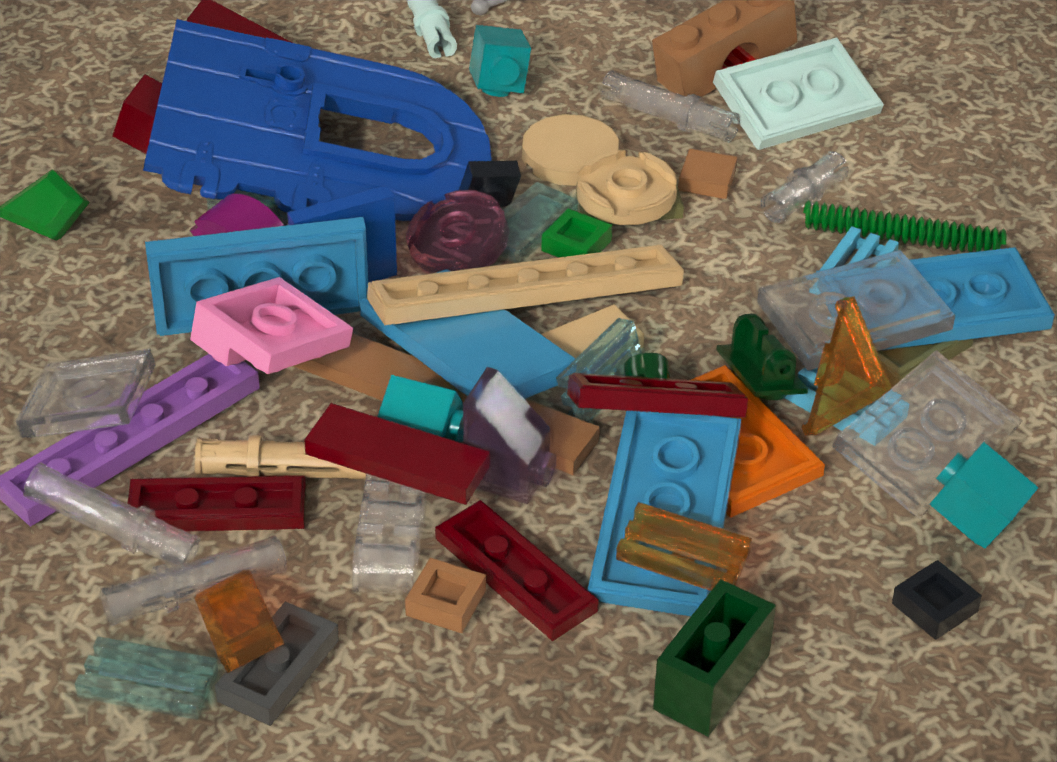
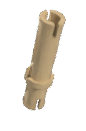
(264, 458)

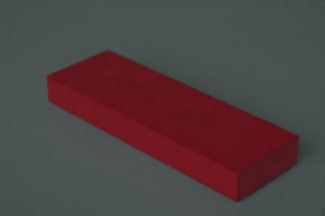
(656, 395)
(398, 453)
(224, 502)
(517, 570)

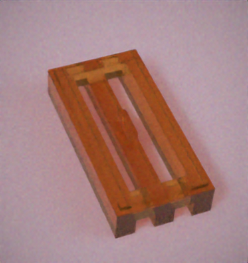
(687, 541)

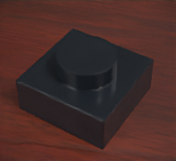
(493, 178)
(936, 599)

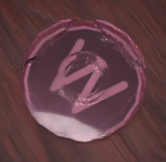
(458, 232)

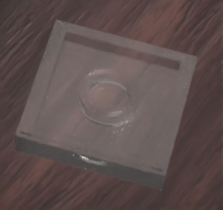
(86, 394)

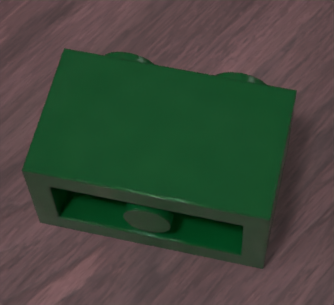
(713, 657)

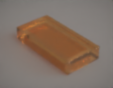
(238, 620)

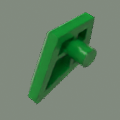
(46, 206)

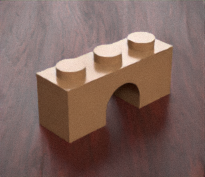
(698, 47)

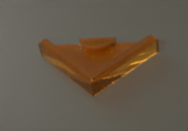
(848, 371)

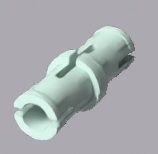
(433, 24)

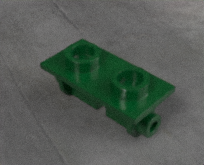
(761, 360)

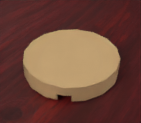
(563, 143)
(626, 187)

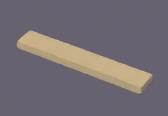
(523, 284)

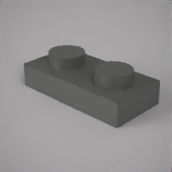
(273, 679)

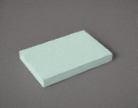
(797, 93)

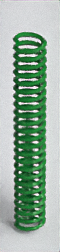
(898, 228)

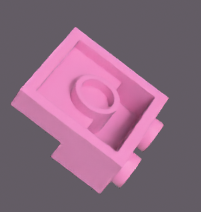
(267, 326)

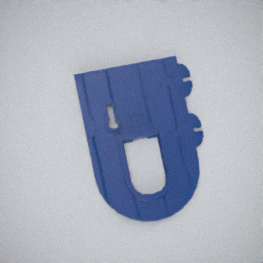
(248, 114)

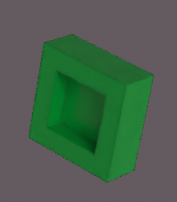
(576, 235)

